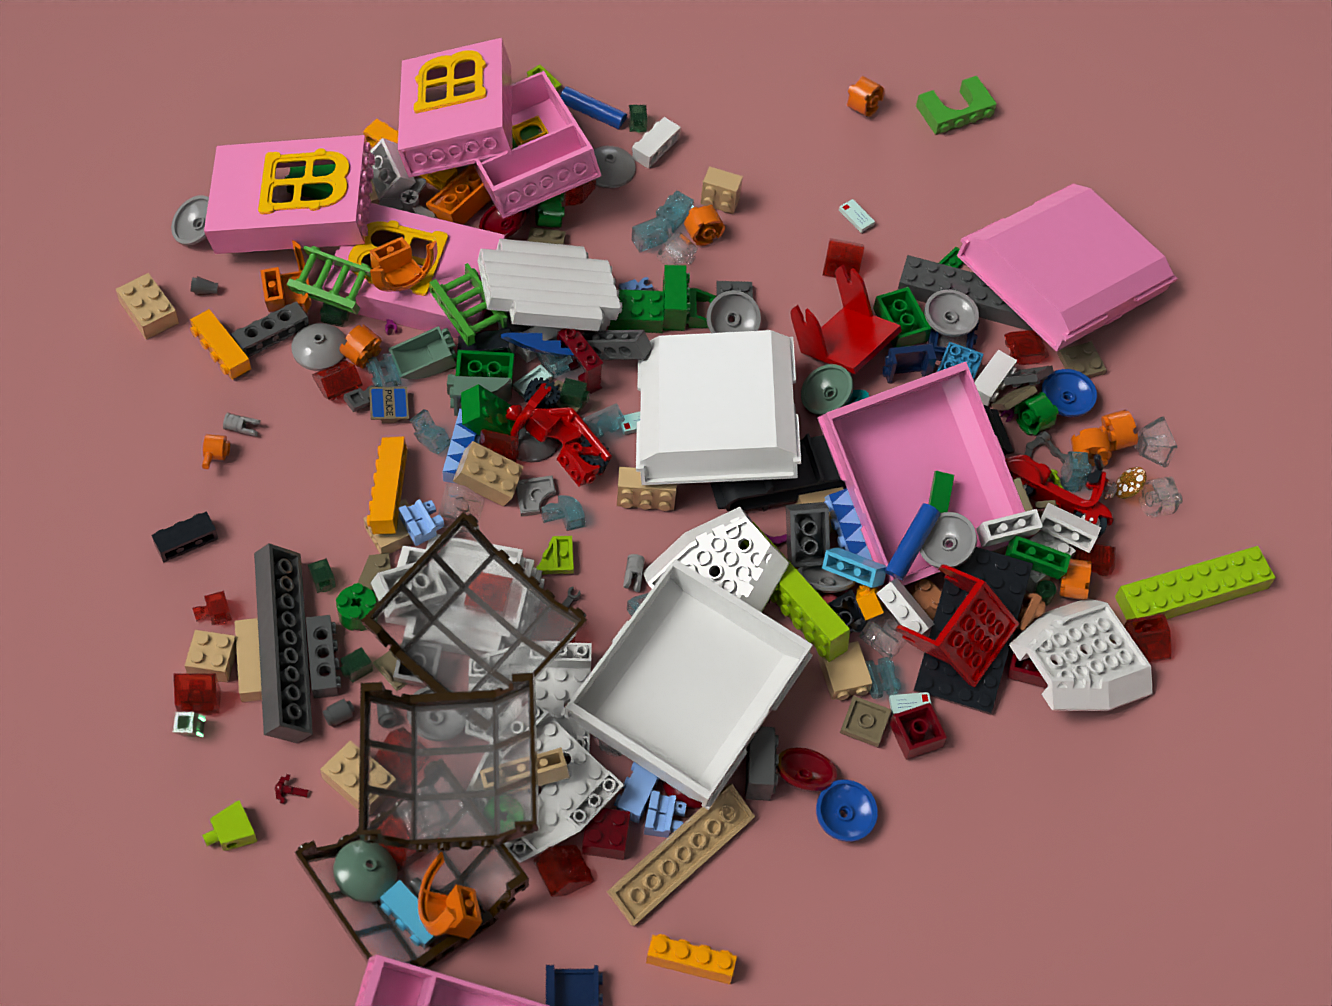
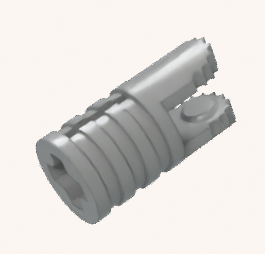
(238, 424)
(634, 571)

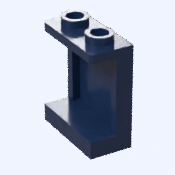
(909, 360)
(573, 987)

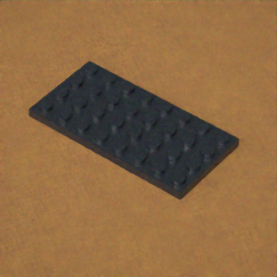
(1008, 581)

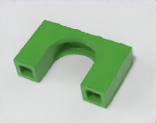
(943, 118)

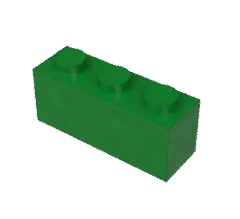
(1044, 559)

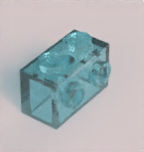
(676, 209)
(651, 233)
(605, 420)
(1075, 471)

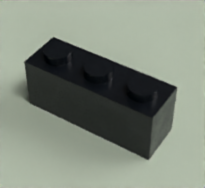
(489, 341)
(184, 536)

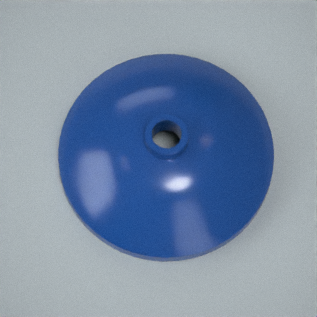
(1074, 387)
(855, 802)

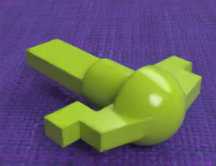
(1054, 477)

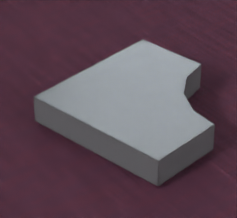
(533, 492)

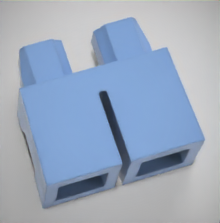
(418, 521)
(660, 815)

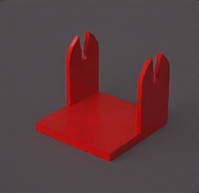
(851, 334)
(974, 631)

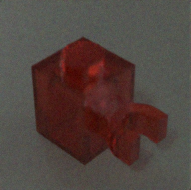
(215, 608)

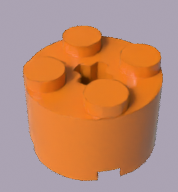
(865, 96)
(704, 225)
(361, 345)
(1120, 429)
(1093, 442)
(1076, 580)

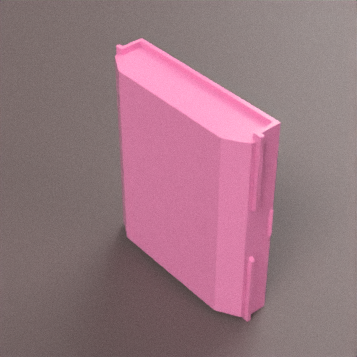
(1067, 264)
(897, 441)

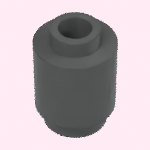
(338, 712)

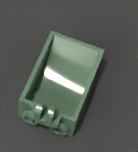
(425, 354)
(456, 384)

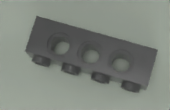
(271, 329)
(619, 344)
(323, 685)

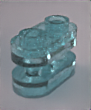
(374, 367)
(890, 682)

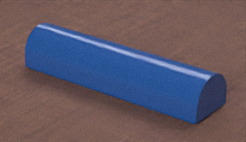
(593, 107)
(912, 541)

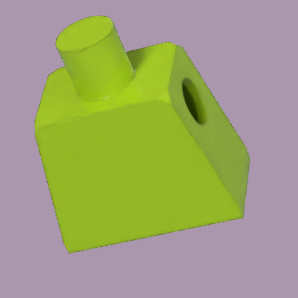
(231, 828)

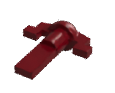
(281, 788)

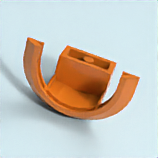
(395, 267)
(275, 286)
(451, 914)

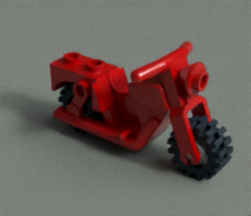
(543, 420)

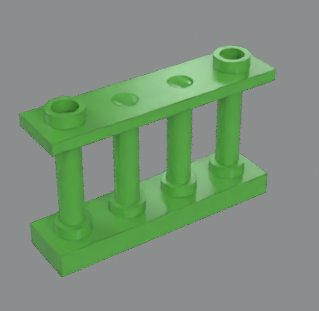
(332, 297)
(458, 318)

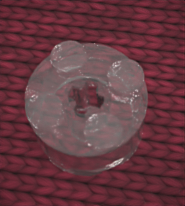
(678, 251)
(1160, 497)

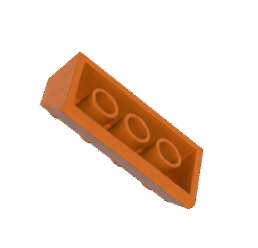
(460, 198)

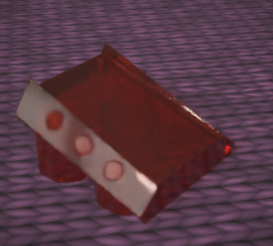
(1026, 347)
(500, 443)

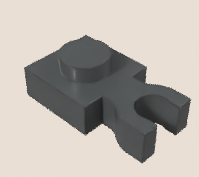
(357, 399)

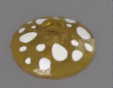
(1130, 482)

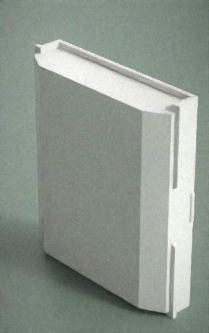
(717, 409)
(689, 682)

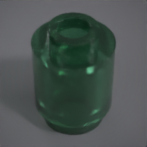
(1046, 590)

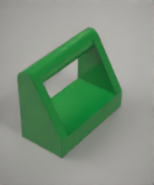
(698, 295)

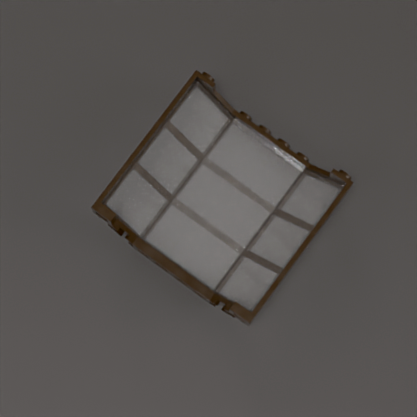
(471, 616)
(448, 767)
(489, 871)

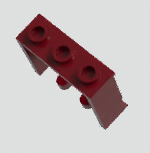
(584, 357)

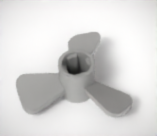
(409, 200)

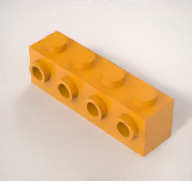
(220, 344)
(691, 959)

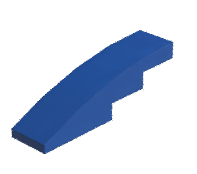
(535, 343)

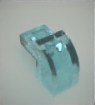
(555, 364)
(428, 434)
(567, 509)

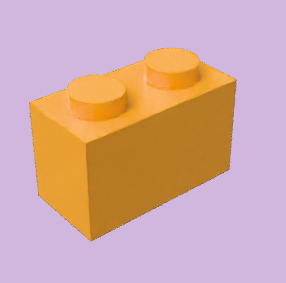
(869, 601)

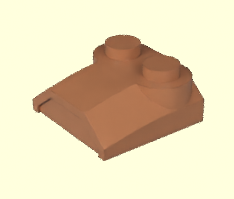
(926, 595)
(1031, 608)

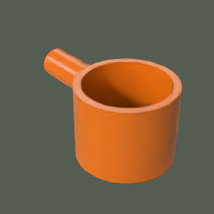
(214, 448)

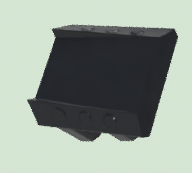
(849, 611)

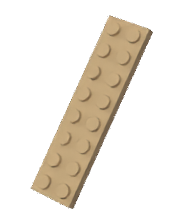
(680, 855)

